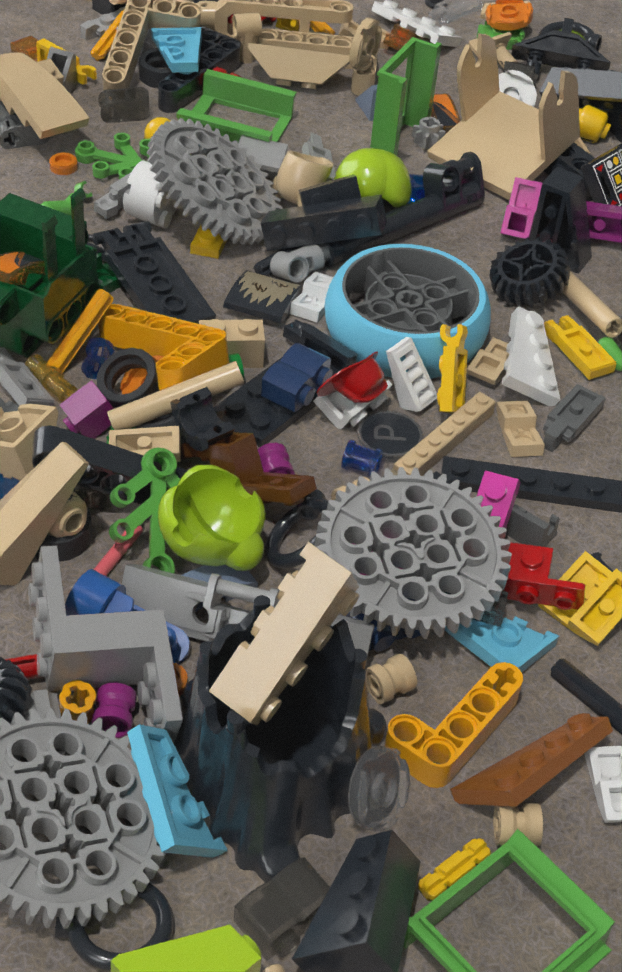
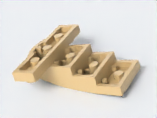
(38, 96)

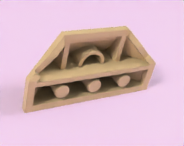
(298, 65)

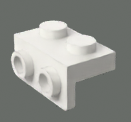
(342, 410)

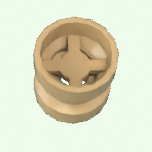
(391, 678)
(527, 820)

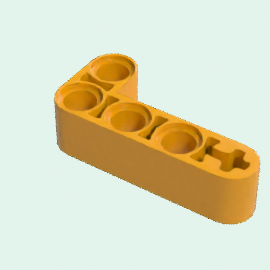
(471, 720)

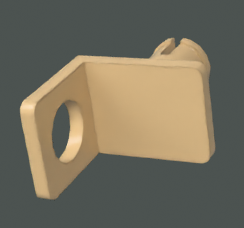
(501, 42)

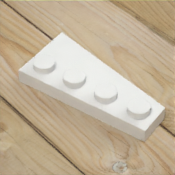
(424, 27)
(529, 359)

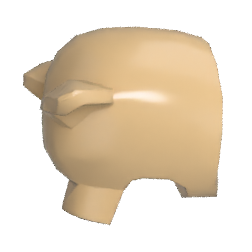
(300, 172)

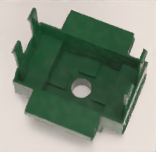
(52, 301)

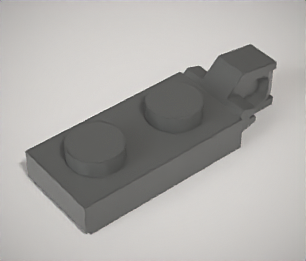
(571, 416)

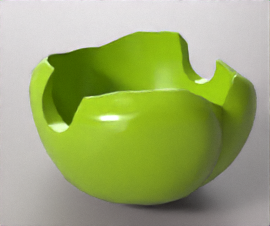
(378, 174)
(213, 519)

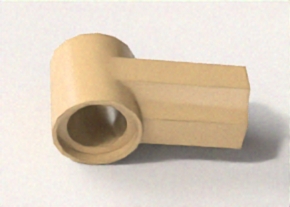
(246, 30)

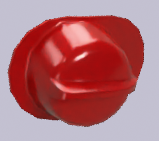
(357, 382)

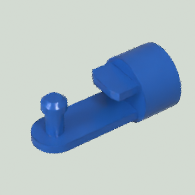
(100, 594)

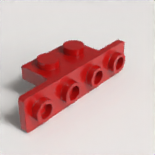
(531, 583)

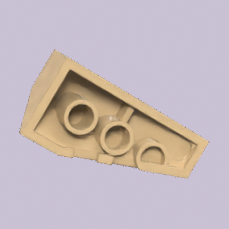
(17, 437)
(33, 507)

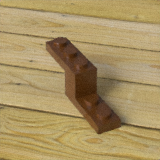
(241, 457)

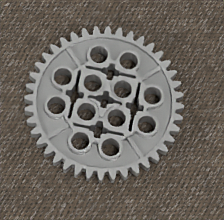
(212, 180)
(402, 509)
(121, 852)

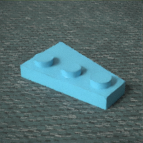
(179, 47)
(508, 643)
(174, 811)

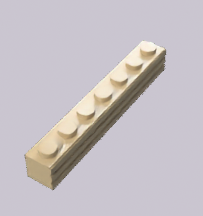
(447, 435)

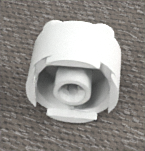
(146, 199)

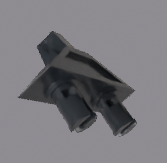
(560, 50)

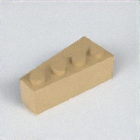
(286, 636)

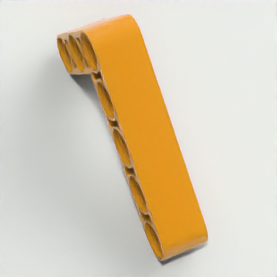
(186, 346)

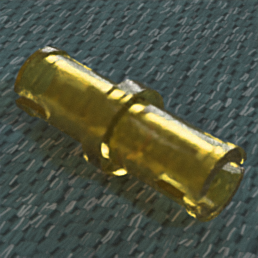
(50, 378)

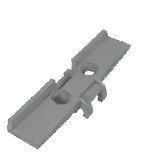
(181, 594)

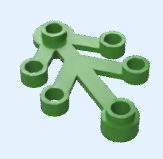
(124, 164)
(149, 508)

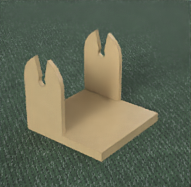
(504, 131)

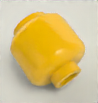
(593, 123)

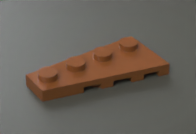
(534, 765)

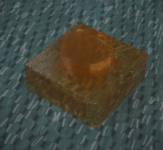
(26, 46)

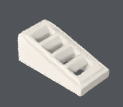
(421, 391)

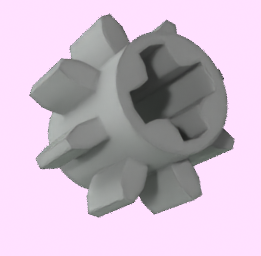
(427, 132)

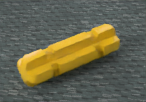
(453, 868)

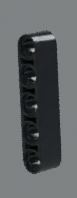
(107, 463)

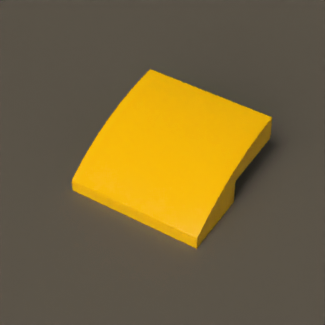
(602, 600)

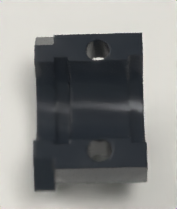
(199, 420)

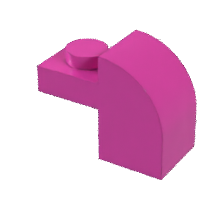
(521, 208)

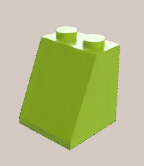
(206, 951)

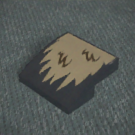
(262, 296)

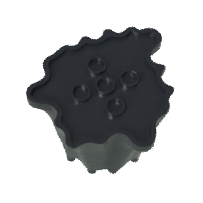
(285, 774)

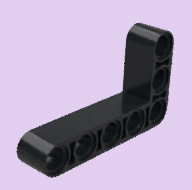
(216, 51)

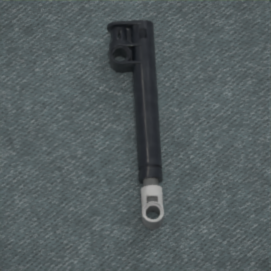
(448, 192)

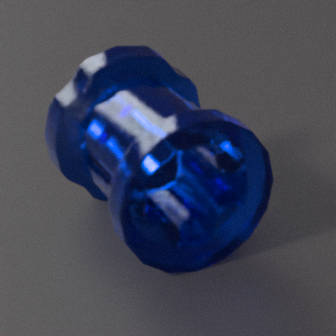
(92, 356)
(361, 458)

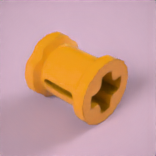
(83, 696)

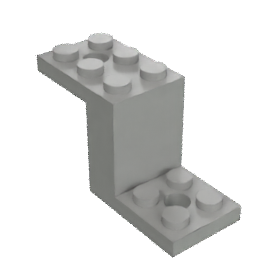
(103, 647)

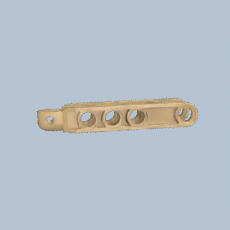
(216, 14)

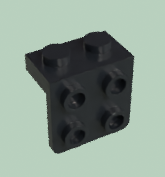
(330, 191)

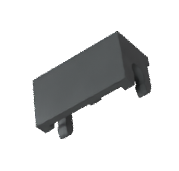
(530, 529)

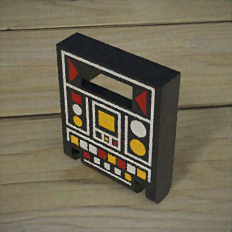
(611, 168)

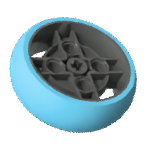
(406, 295)

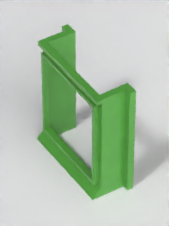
(246, 96)
(407, 98)
(578, 958)

